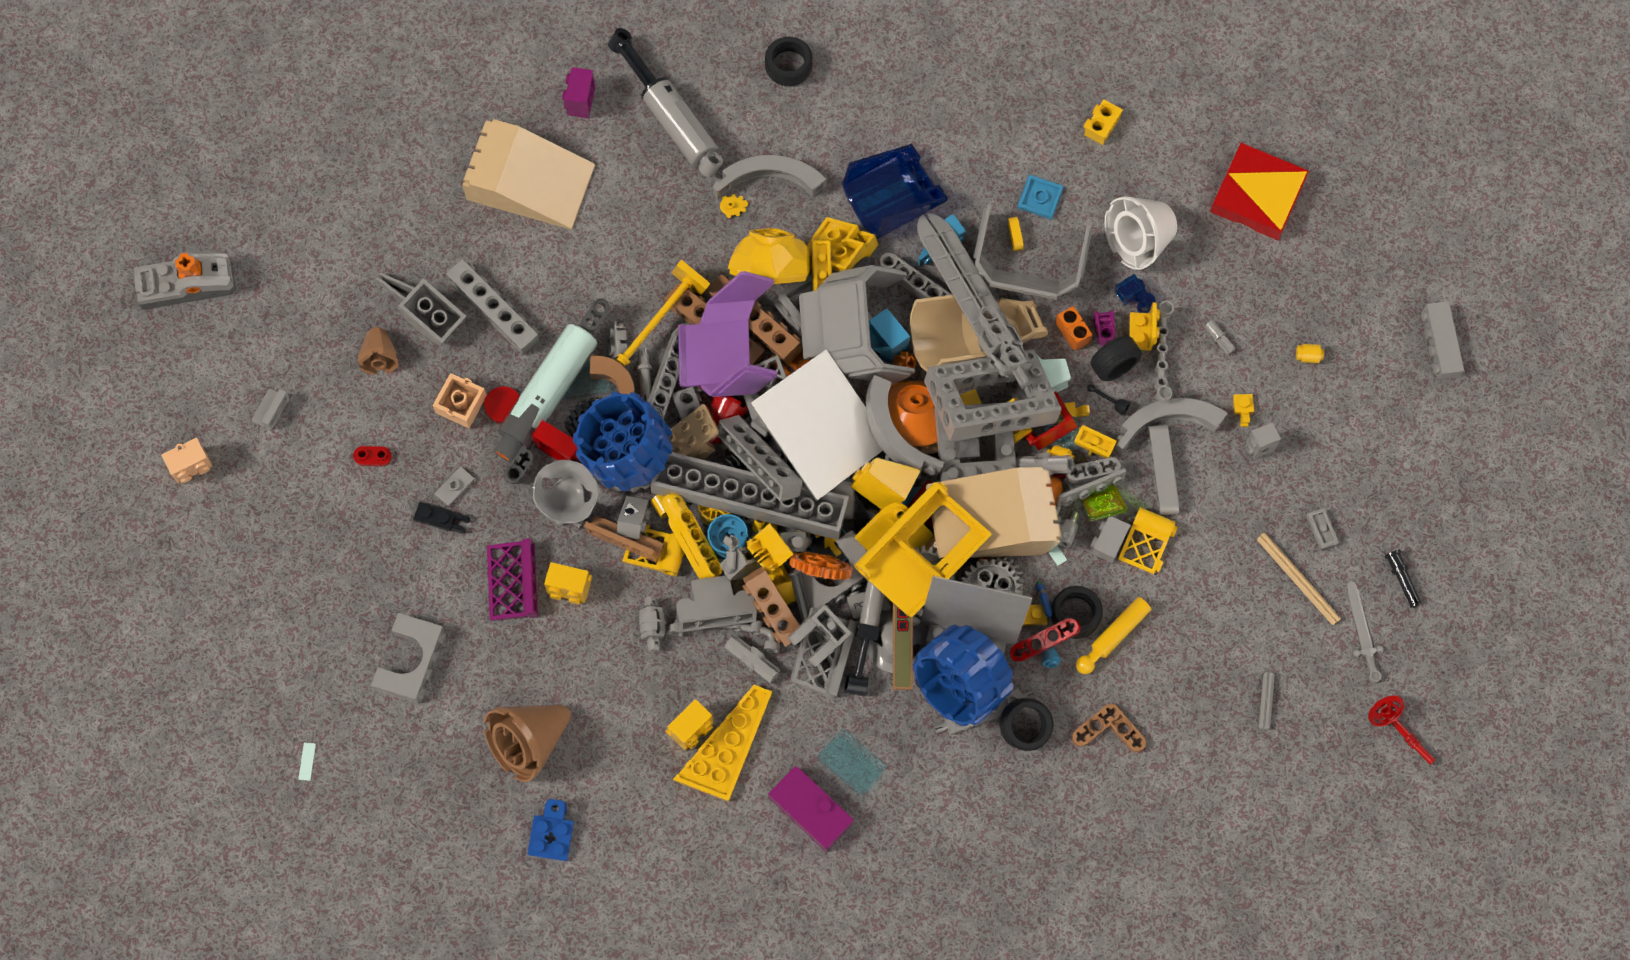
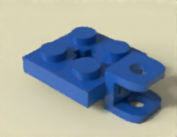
(555, 823)

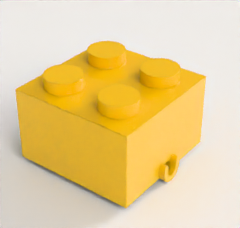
(567, 583)
(690, 725)

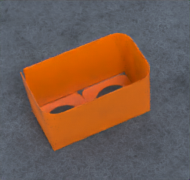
(1074, 342)

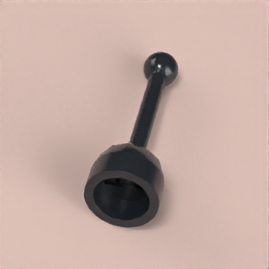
(1120, 405)

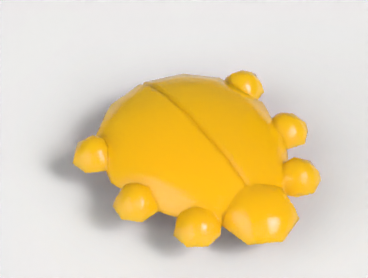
(733, 205)

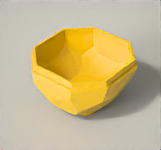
(772, 255)

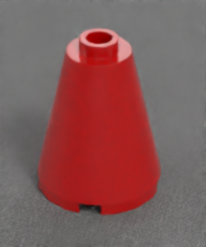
(723, 408)

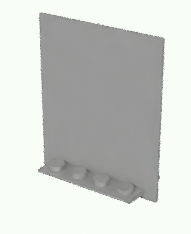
(985, 609)

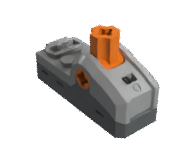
(185, 279)

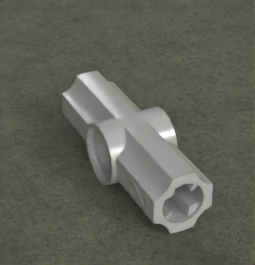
(1053, 464)
(752, 659)

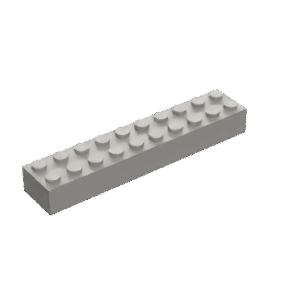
(747, 496)

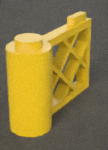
(1157, 528)
(669, 559)

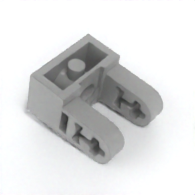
(828, 626)

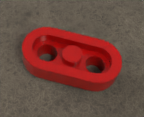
(371, 457)

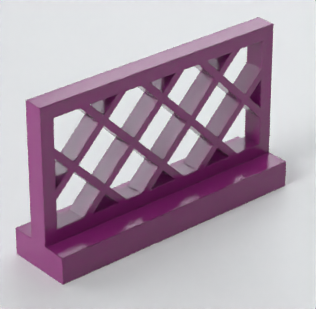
(528, 583)

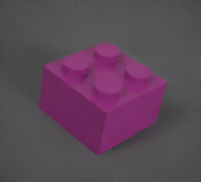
(579, 92)

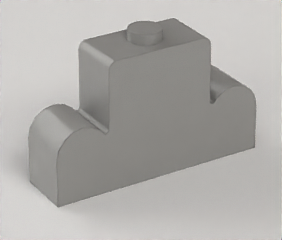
(714, 606)

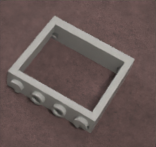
(786, 307)

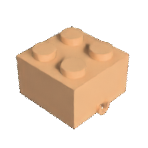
(459, 400)
(187, 461)

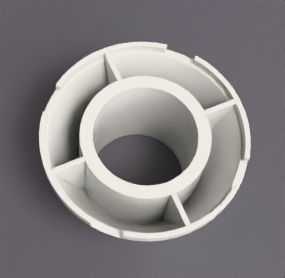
(1139, 230)

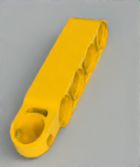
(691, 537)

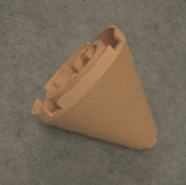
(525, 736)

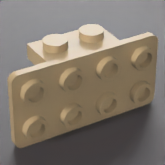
(693, 432)

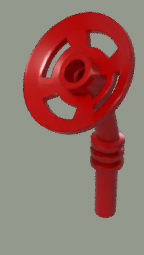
(1392, 717)

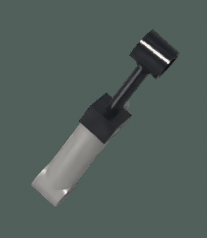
(867, 630)

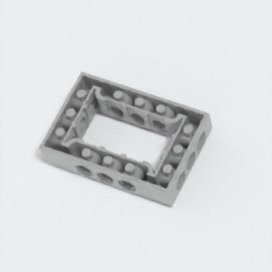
(961, 424)

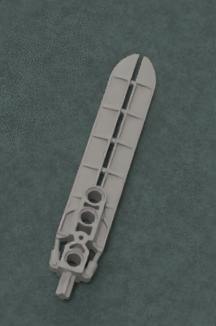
(974, 298)

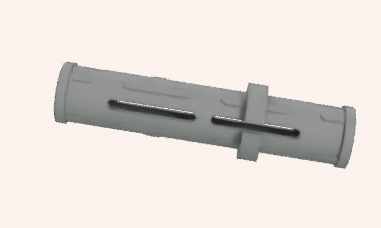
(644, 373)

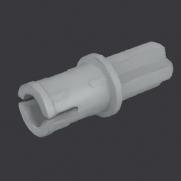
(1219, 337)

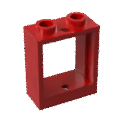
(1055, 432)
(554, 442)

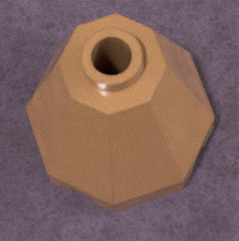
(376, 351)

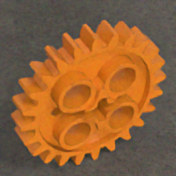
(821, 565)

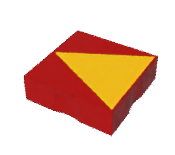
(1259, 191)

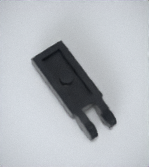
(439, 518)

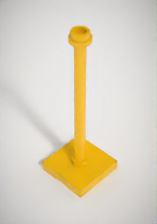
(689, 279)

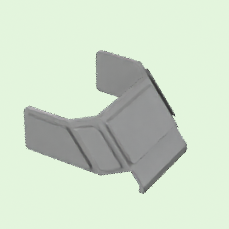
(1024, 283)
(838, 322)

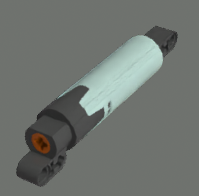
(546, 390)

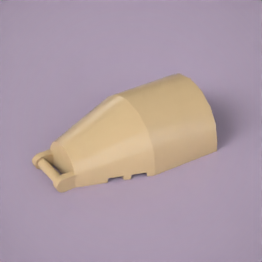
(944, 335)

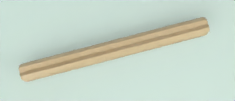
(1298, 578)

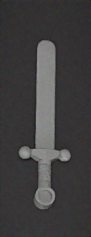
(1363, 633)

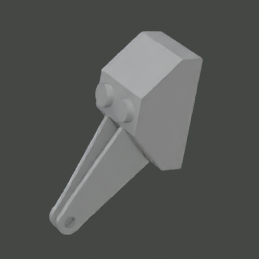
(424, 308)

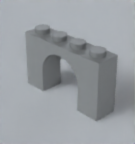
(820, 594)
(411, 685)

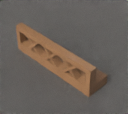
(607, 531)

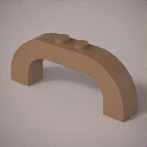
(613, 371)

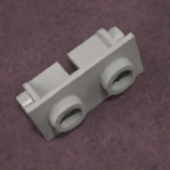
(616, 333)

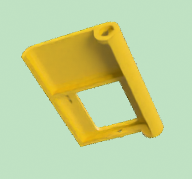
(900, 569)

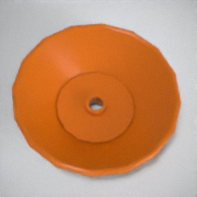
(913, 412)

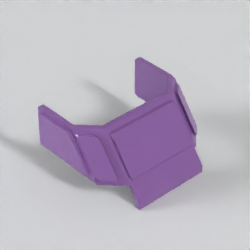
(718, 348)

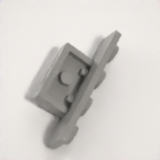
(1085, 489)

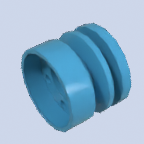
(725, 526)

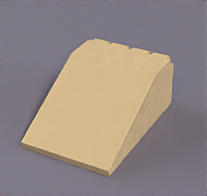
(526, 175)
(1009, 505)

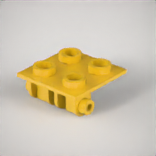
(769, 548)

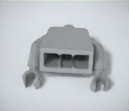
(738, 561)

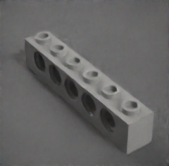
(462, 272)
(759, 458)

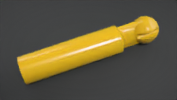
(1114, 635)

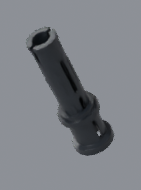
(1400, 569)

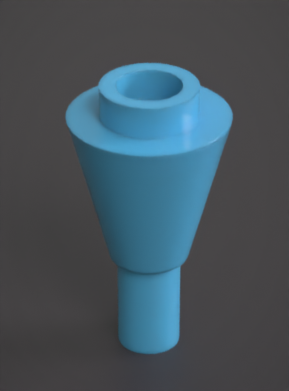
(1050, 658)

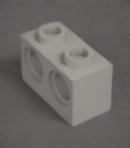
(682, 408)

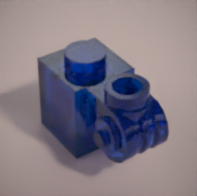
(1134, 290)

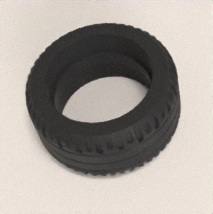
(794, 77)
(1116, 358)
(1081, 593)
(1045, 730)

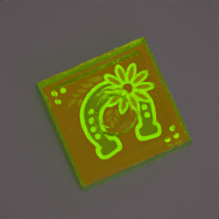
(1104, 503)

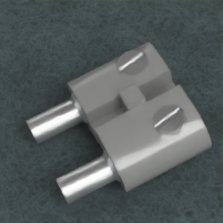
(1068, 528)

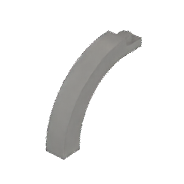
(770, 166)
(1176, 408)
(887, 435)

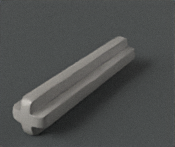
(1266, 701)

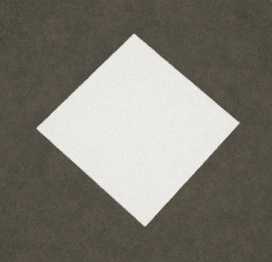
(818, 424)

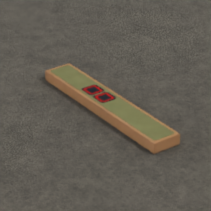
(902, 650)

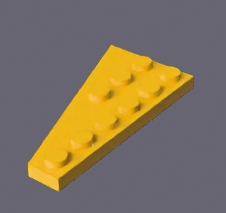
(723, 754)

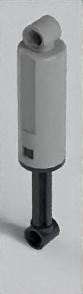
(670, 110)

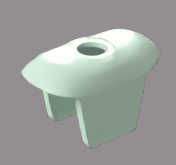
(1056, 372)

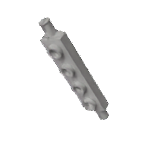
(954, 728)

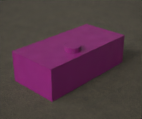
(810, 808)

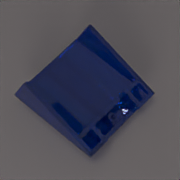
(890, 190)

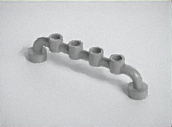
(1163, 392)
(755, 628)

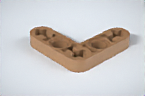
(1113, 723)

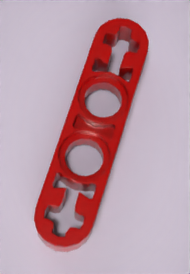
(1046, 643)

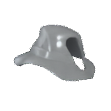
(566, 498)
(883, 655)

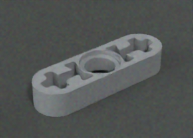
(1086, 476)

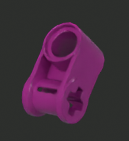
(1104, 324)

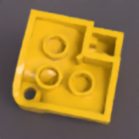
(846, 242)
(883, 521)

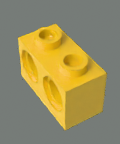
(1105, 123)

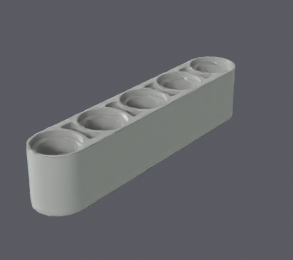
(913, 277)
(1164, 470)

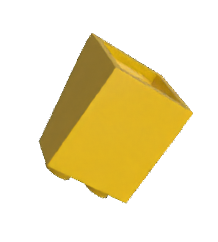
(884, 481)

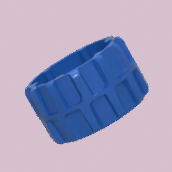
(632, 448)
(963, 675)

